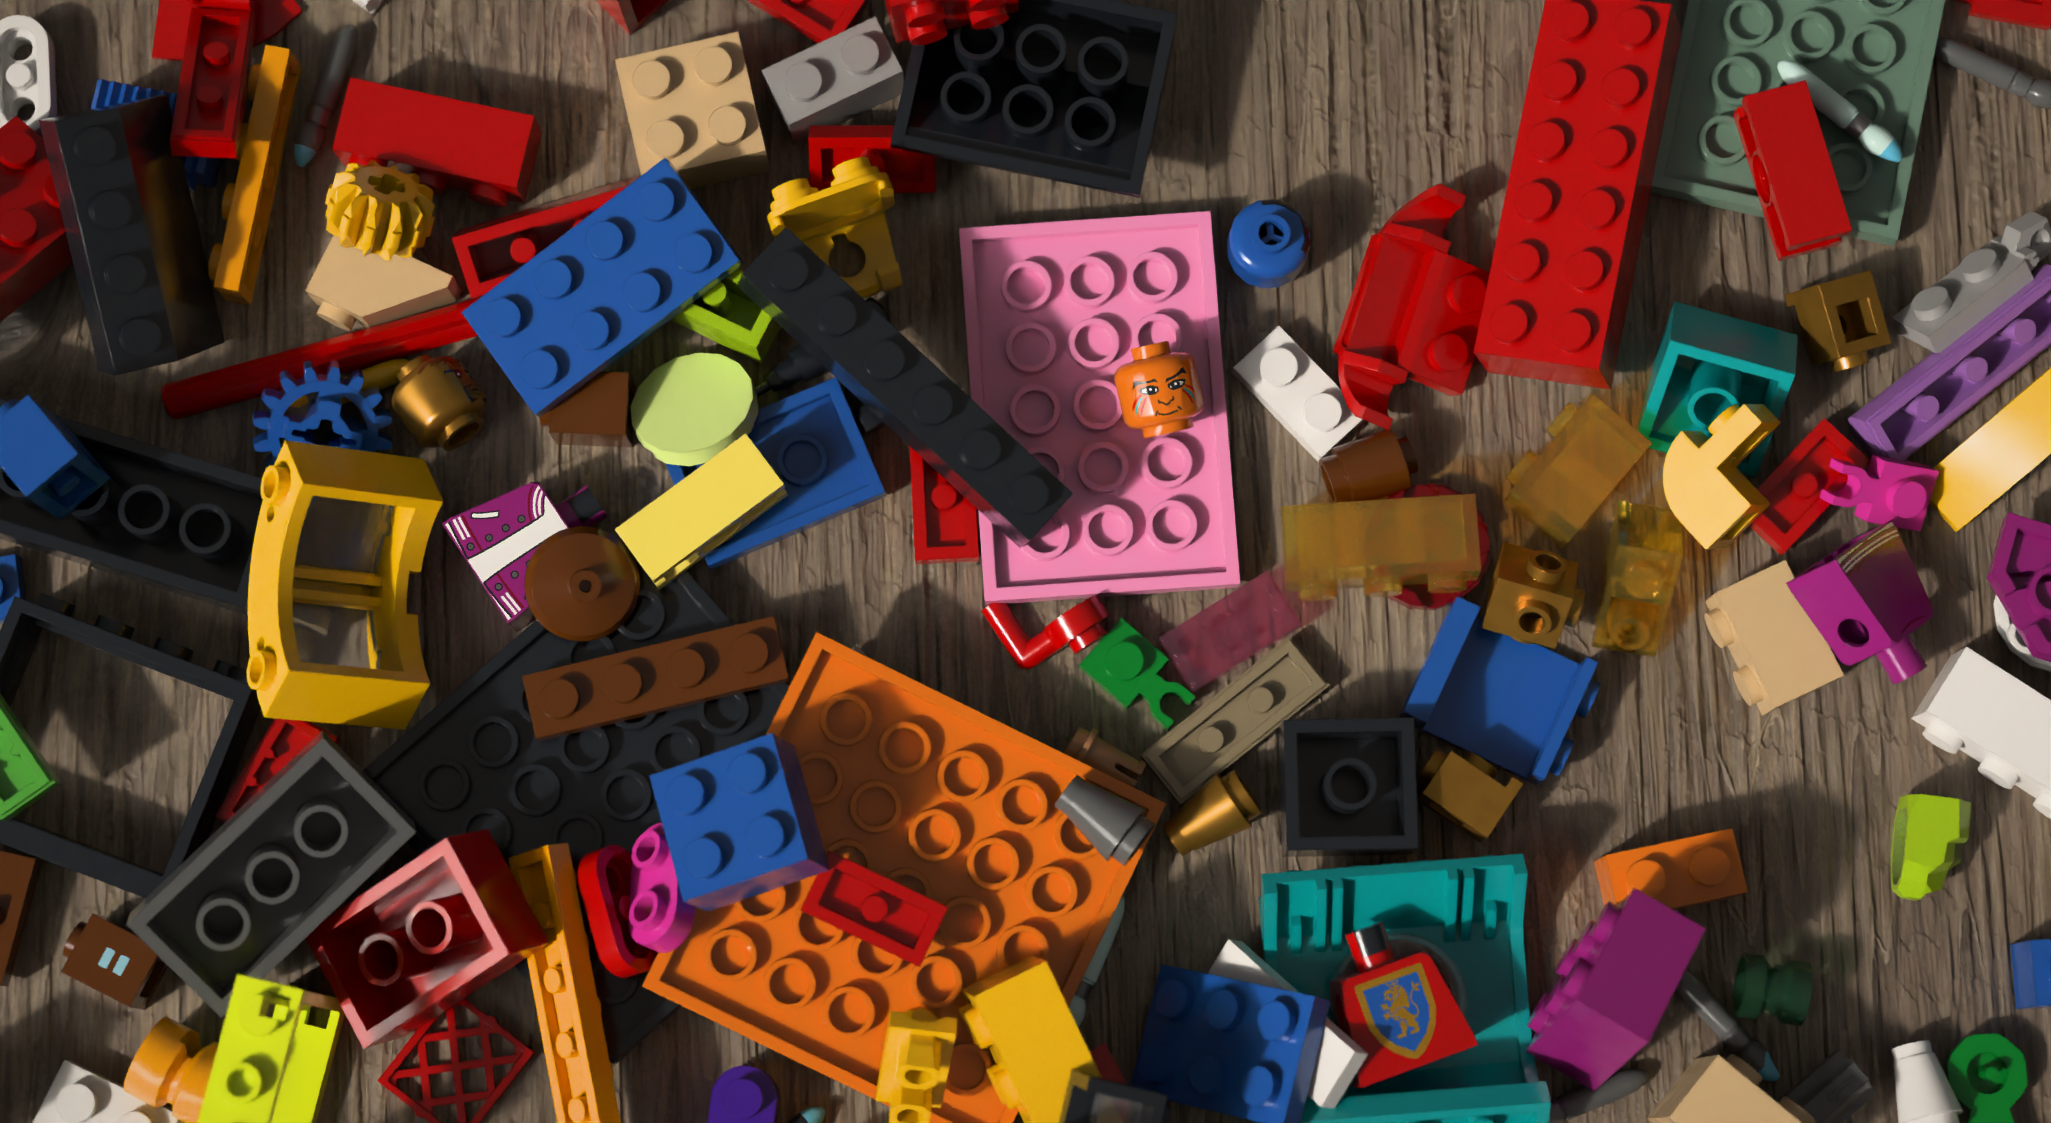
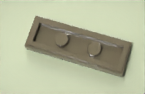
(1235, 720)

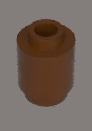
(1369, 468)

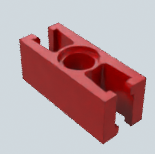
(1792, 170)

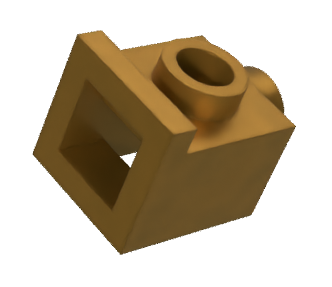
(1841, 320)
(1465, 791)

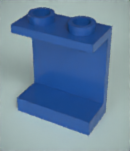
(1499, 696)

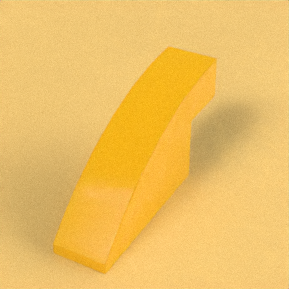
(1995, 455)

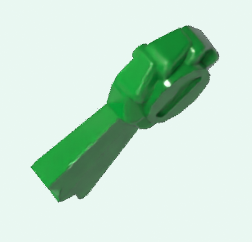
(1987, 1077)

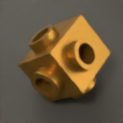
(1532, 596)

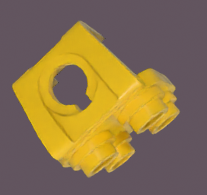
(848, 207)

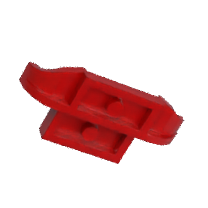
(1410, 310)

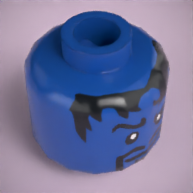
(1263, 263)

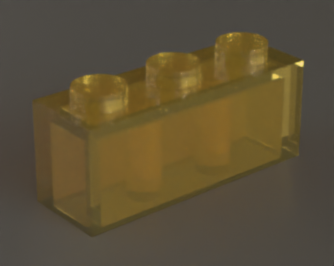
(1380, 546)

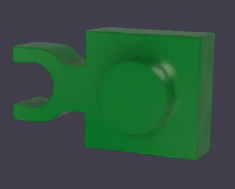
(1129, 668)

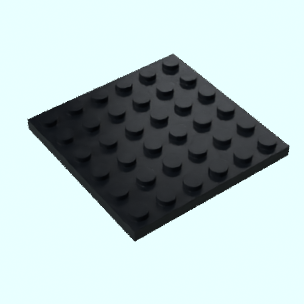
(482, 768)

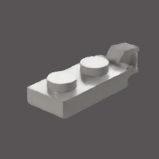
(1976, 285)

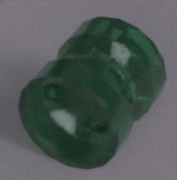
(1778, 990)

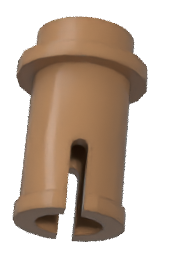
(1103, 756)

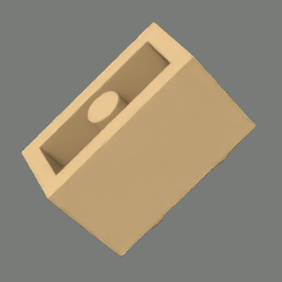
(1770, 640)

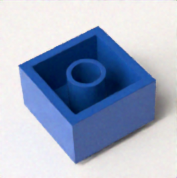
(739, 822)

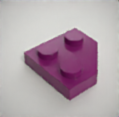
(2023, 579)

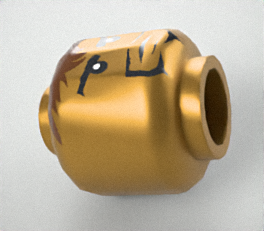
(439, 402)

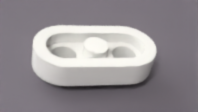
(30, 79)

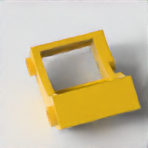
(333, 586)

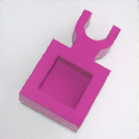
(1886, 492)

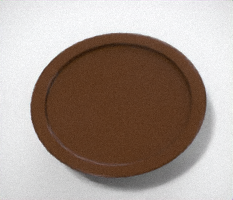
(582, 583)

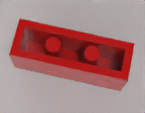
(439, 140)
(504, 244)

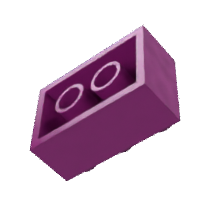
(1612, 988)

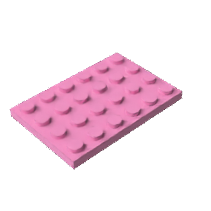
(1044, 335)

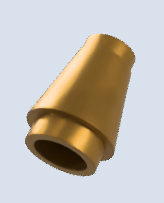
(1213, 813)

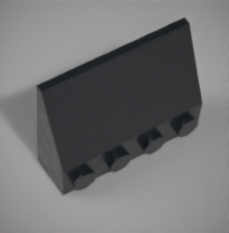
(1046, 94)

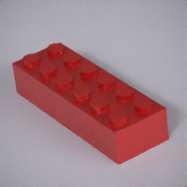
(1578, 191)

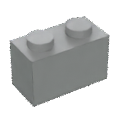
(834, 79)

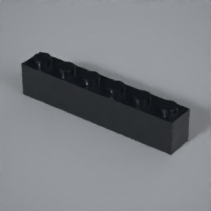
(903, 388)

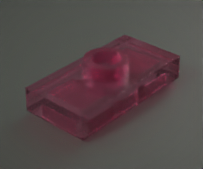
(1230, 632)

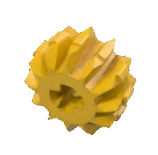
(379, 210)

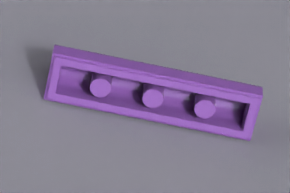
(1959, 376)

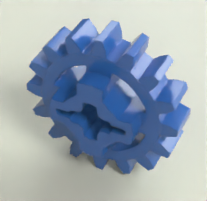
(297, 423)

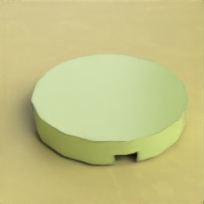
(694, 408)

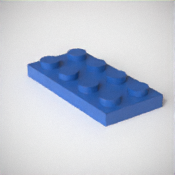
(602, 287)

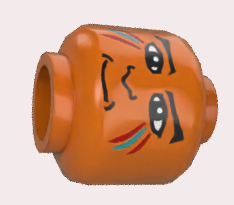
(1159, 390)

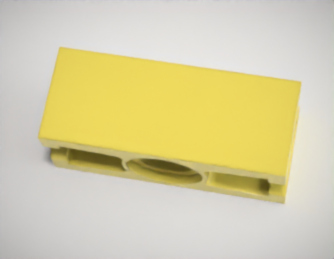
(702, 511)

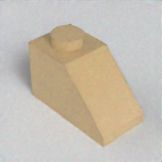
(376, 290)

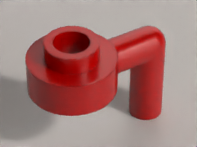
(1076, 627)

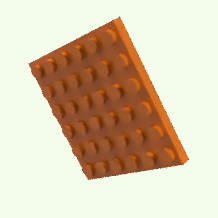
(939, 808)

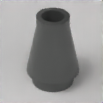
(1106, 820)

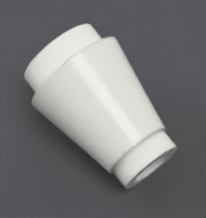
(1922, 1086)

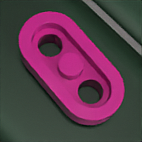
(656, 904)

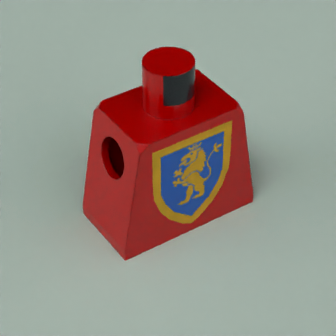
(1396, 1008)

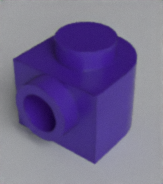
(744, 1096)

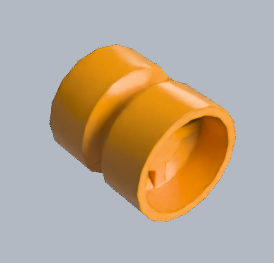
(172, 1069)

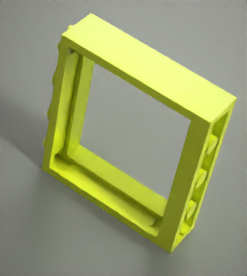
(275, 1064)

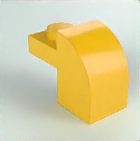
(1703, 479)

